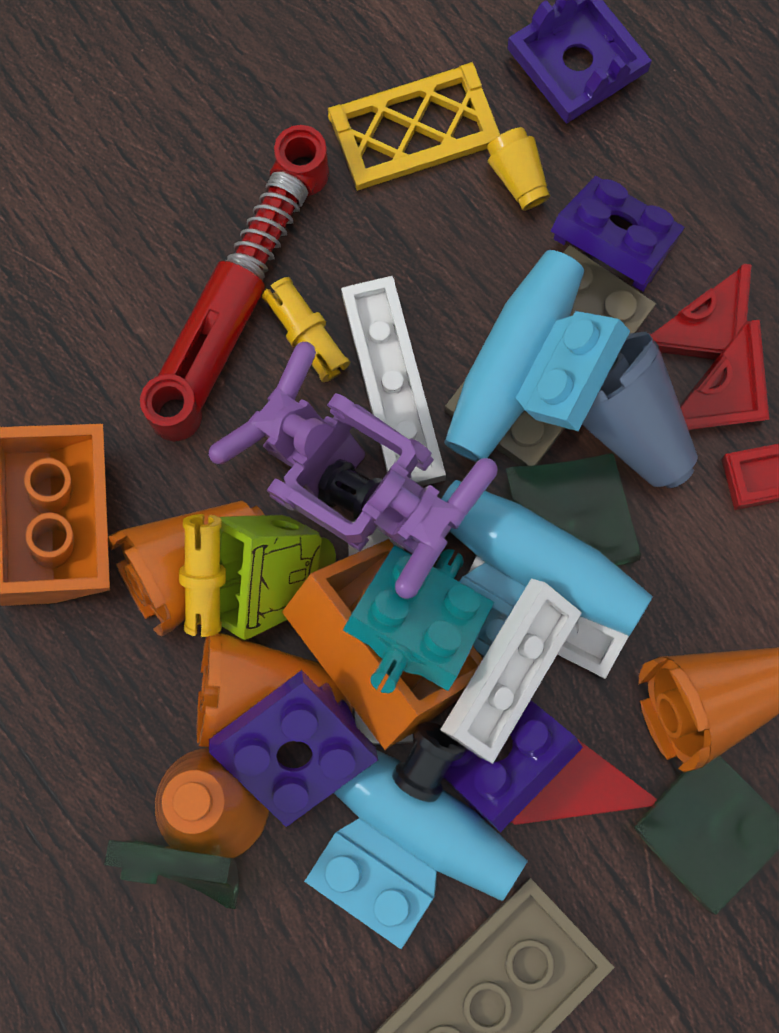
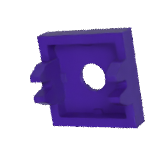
(583, 25)
(632, 251)
(299, 714)
(508, 786)

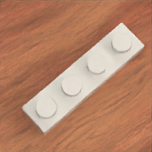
(391, 369)

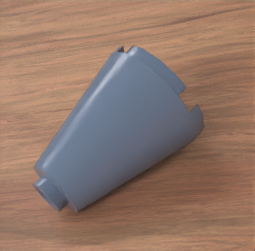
(642, 417)

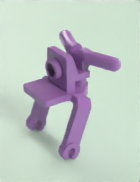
(300, 435)
(399, 505)

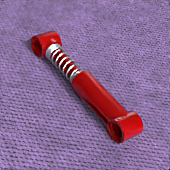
(234, 288)

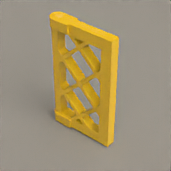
(403, 163)

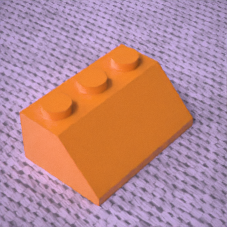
(52, 514)
(319, 616)

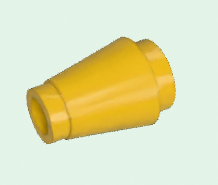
(519, 167)

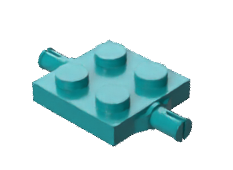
(422, 633)

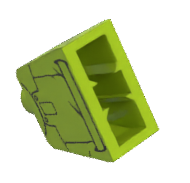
(265, 567)

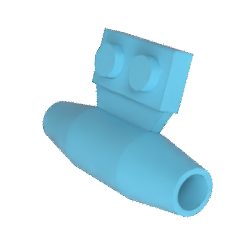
(536, 361)
(527, 546)
(391, 855)

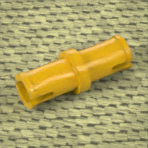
(305, 327)
(202, 575)

